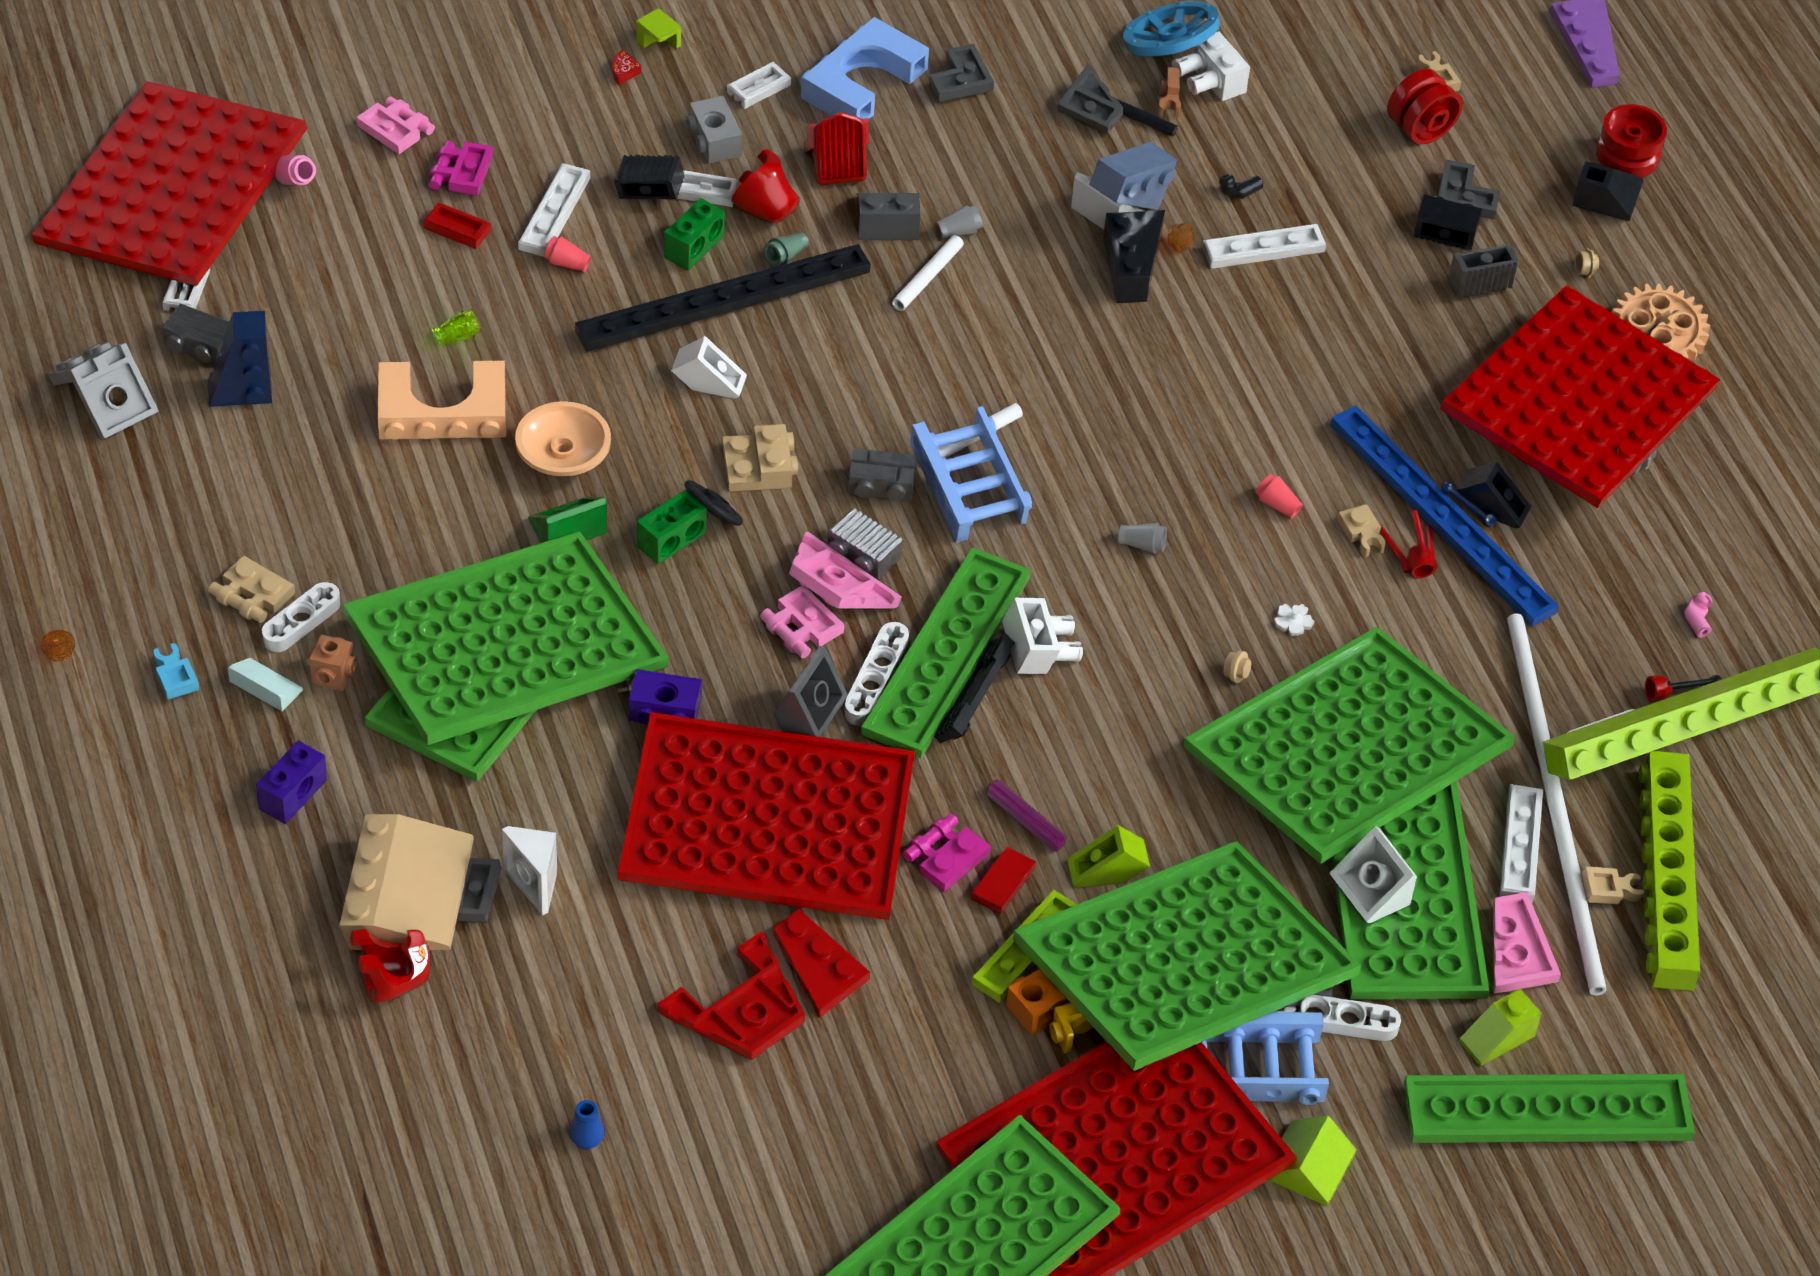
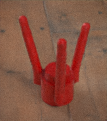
(1420, 558)

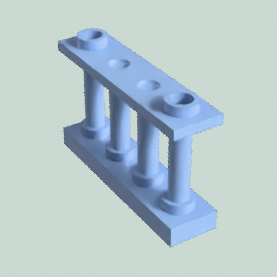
(950, 493)
(1269, 1030)

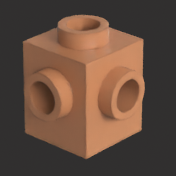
(331, 662)

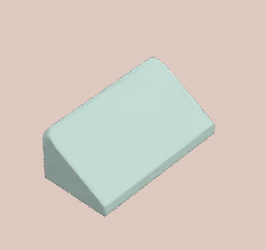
(263, 683)

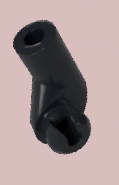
(1241, 190)

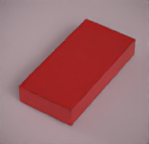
(457, 225)
(1003, 880)

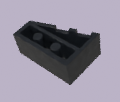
(1131, 251)

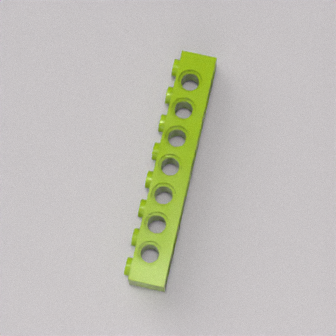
(1670, 871)

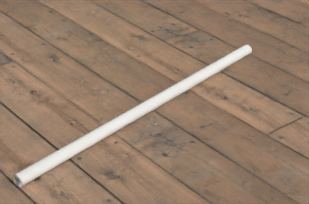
(1557, 809)

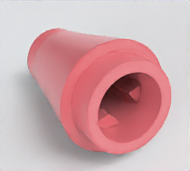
(566, 254)
(1278, 496)

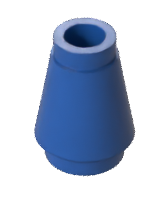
(586, 1125)

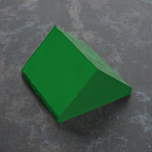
(581, 515)

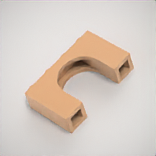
(476, 417)

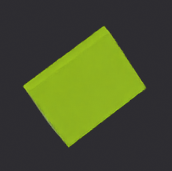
(1321, 1158)

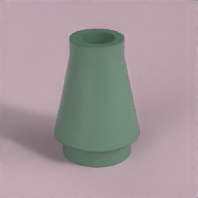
(784, 248)

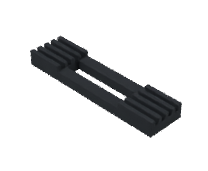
(957, 719)

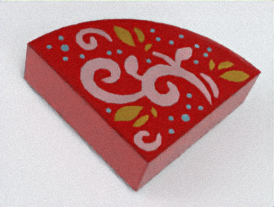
(624, 67)

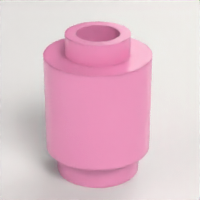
(295, 170)

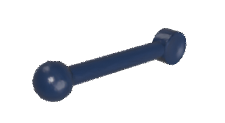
(1488, 519)

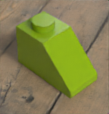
(1109, 859)
(1502, 1027)

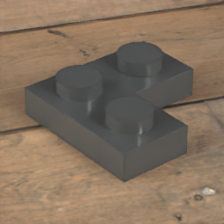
(967, 75)
(1457, 188)

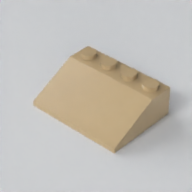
(406, 880)

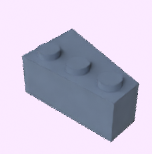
(1135, 176)

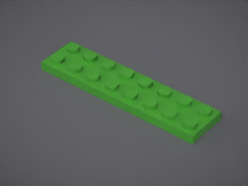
(945, 652)
(1548, 1108)

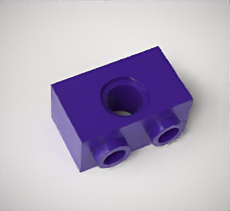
(664, 695)
(291, 782)

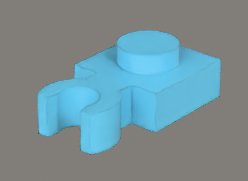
(175, 674)

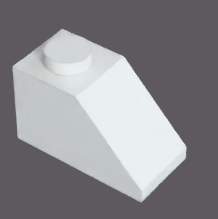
(708, 369)

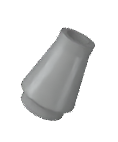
(962, 222)
(1147, 537)

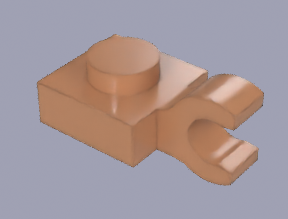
(1170, 92)

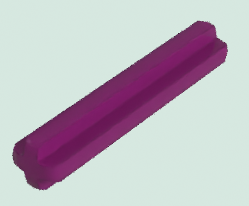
(1026, 815)

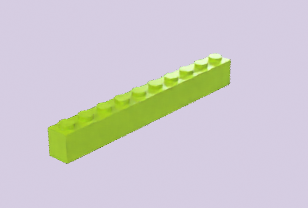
(1683, 716)

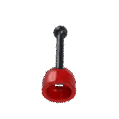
(1660, 687)

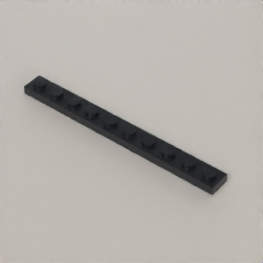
(722, 297)

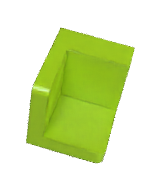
(658, 27)

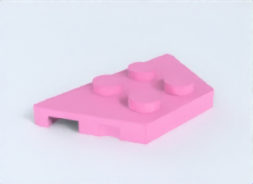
(837, 578)

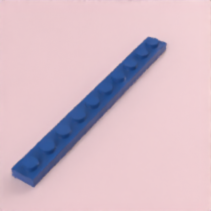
(1444, 516)

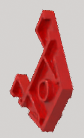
(750, 1015)

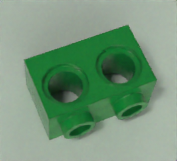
(694, 234)
(671, 526)

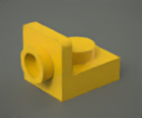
(1065, 1023)

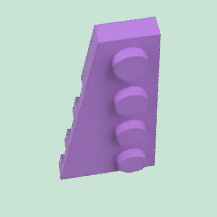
(1589, 37)

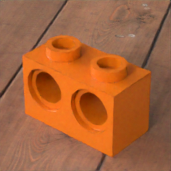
(1045, 995)

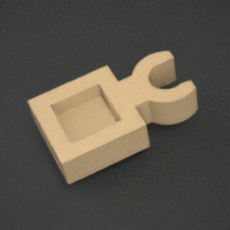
(1444, 70)
(1361, 526)
(1606, 886)

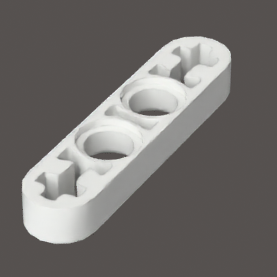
(872, 672)
(1335, 1007)

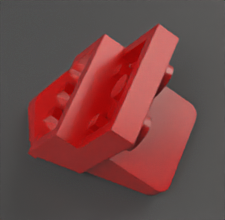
(838, 148)

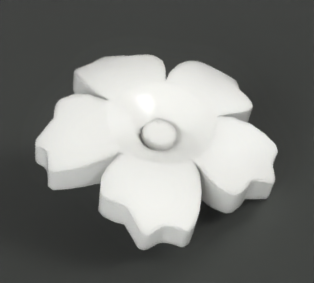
(1293, 619)

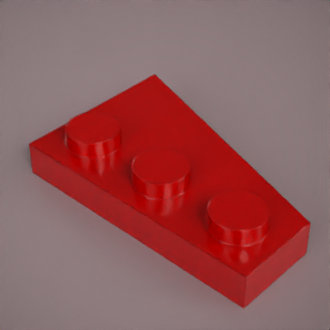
(821, 963)

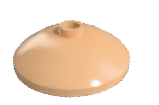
(563, 438)

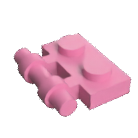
(390, 128)
(809, 615)

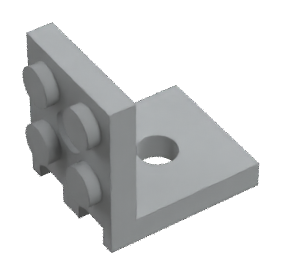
(96, 375)

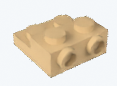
(760, 459)

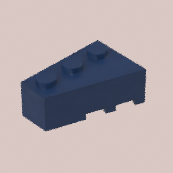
(243, 363)

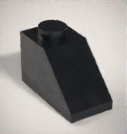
(1495, 494)

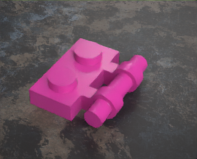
(469, 171)
(953, 859)

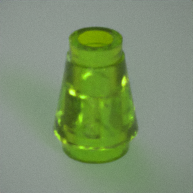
(457, 328)

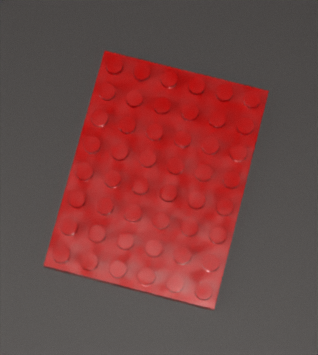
(170, 183)
(1580, 395)
(767, 816)
(1154, 1139)

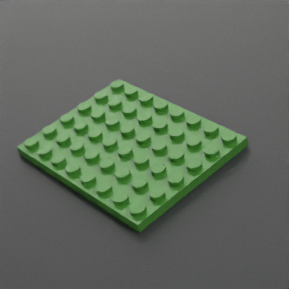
(504, 637)
(1348, 743)
(1185, 954)

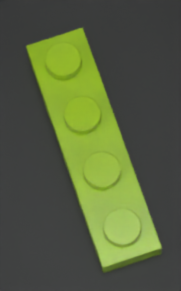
(1010, 960)

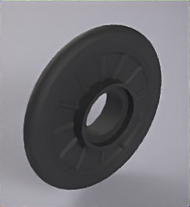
(713, 502)

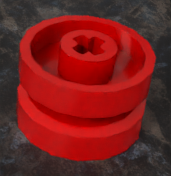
(1424, 106)
(1632, 139)

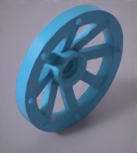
(1174, 35)

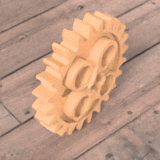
(1666, 318)

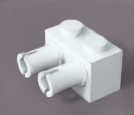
(1218, 68)
(1035, 636)

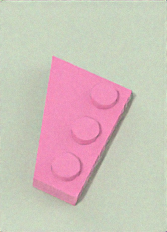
(1520, 946)

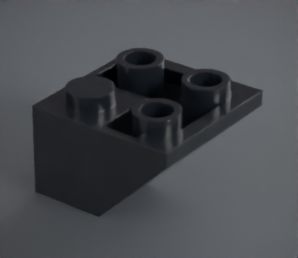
(1607, 191)

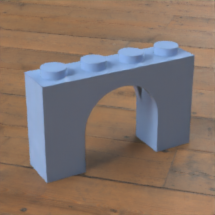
(870, 46)

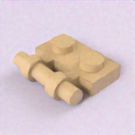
(255, 582)

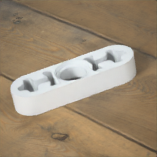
(298, 629)

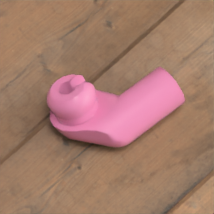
(1695, 613)

